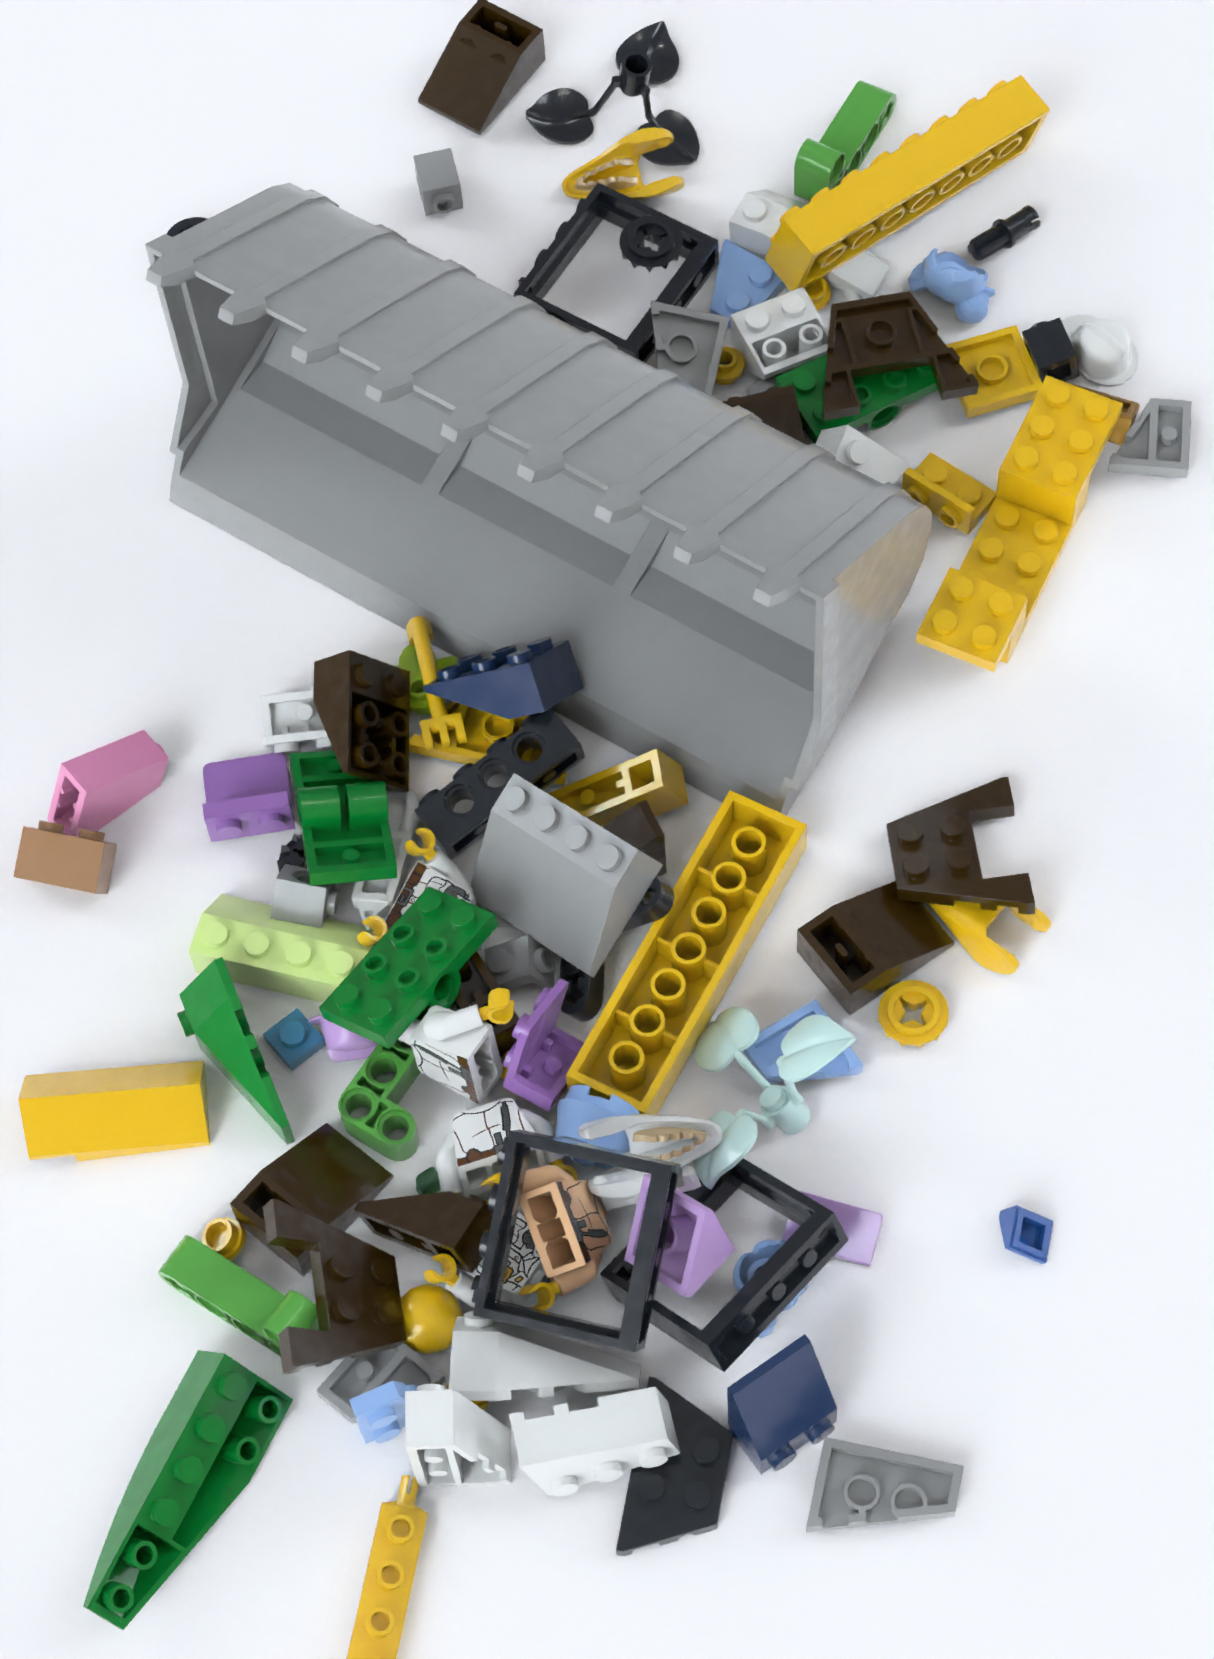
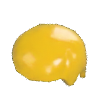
(429, 1318)

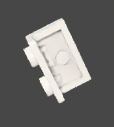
(291, 720)

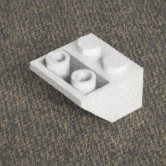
(779, 334)

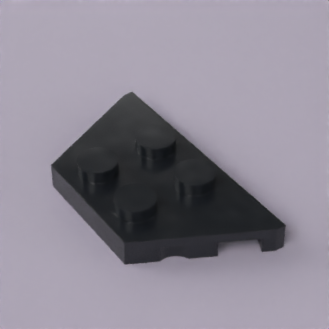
(683, 1492)

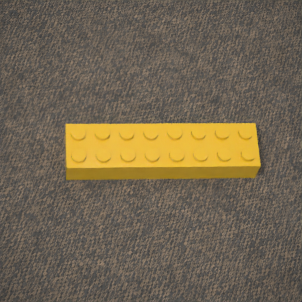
(905, 183)
(690, 955)

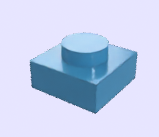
(294, 1039)

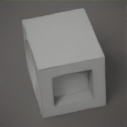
(438, 181)
(299, 902)

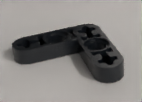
(584, 992)

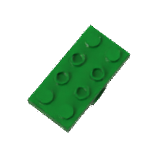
(878, 394)
(341, 821)
(410, 968)

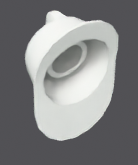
(1102, 349)

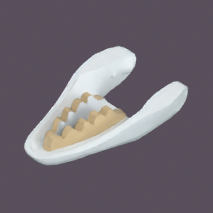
(654, 1136)

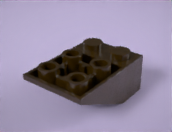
(483, 66)
(365, 716)
(870, 944)
(318, 1176)

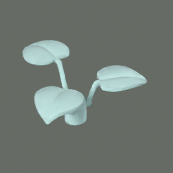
(805, 1050)

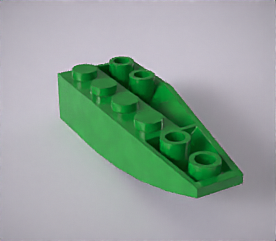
(184, 1480)

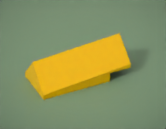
(115, 1111)

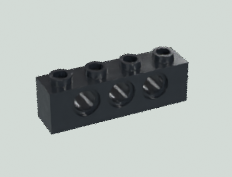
(458, 831)

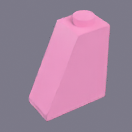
(106, 782)

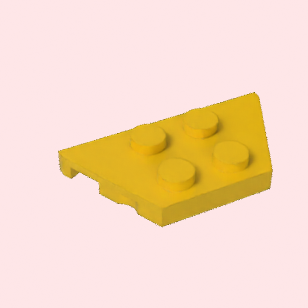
(481, 732)

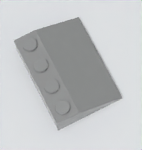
(559, 875)

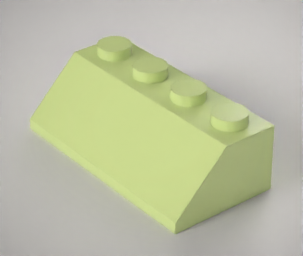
(276, 952)

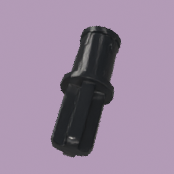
(1003, 233)

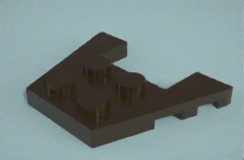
(884, 337)
(938, 854)
(352, 1289)

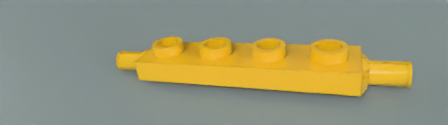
(388, 1576)

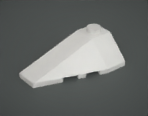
(758, 220)

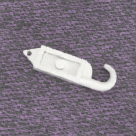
(378, 896)

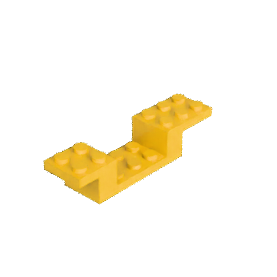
(1035, 508)

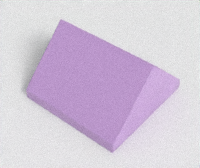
(693, 1243)

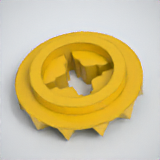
(913, 995)

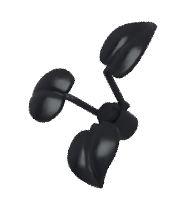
(641, 59)

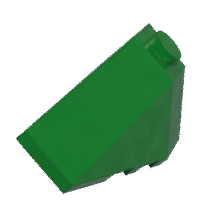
(224, 1036)

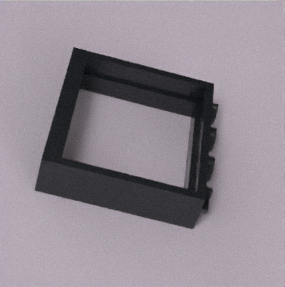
(605, 203)
(497, 1242)
(769, 1289)

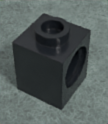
(1051, 350)

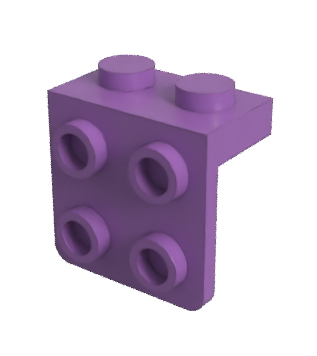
(247, 797)
(542, 1051)

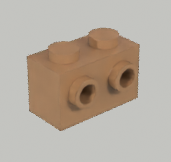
(64, 858)

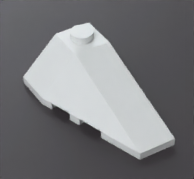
(502, 1357)

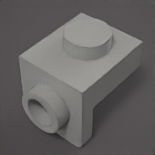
(521, 963)

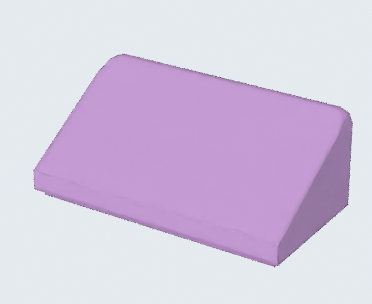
(859, 1225)

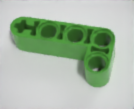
(845, 140)
(383, 1101)
(236, 1294)

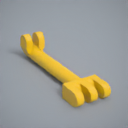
(420, 635)

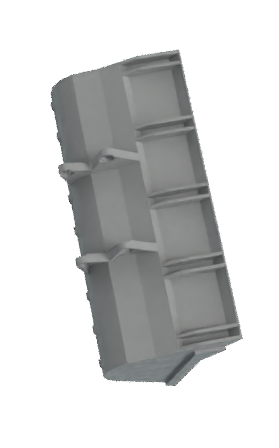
(527, 487)

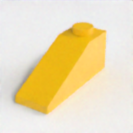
(620, 787)

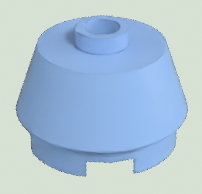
(582, 1108)

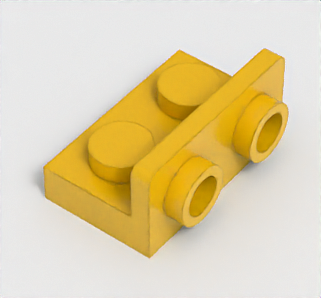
(948, 493)

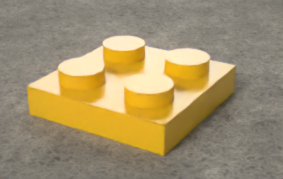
(1001, 368)

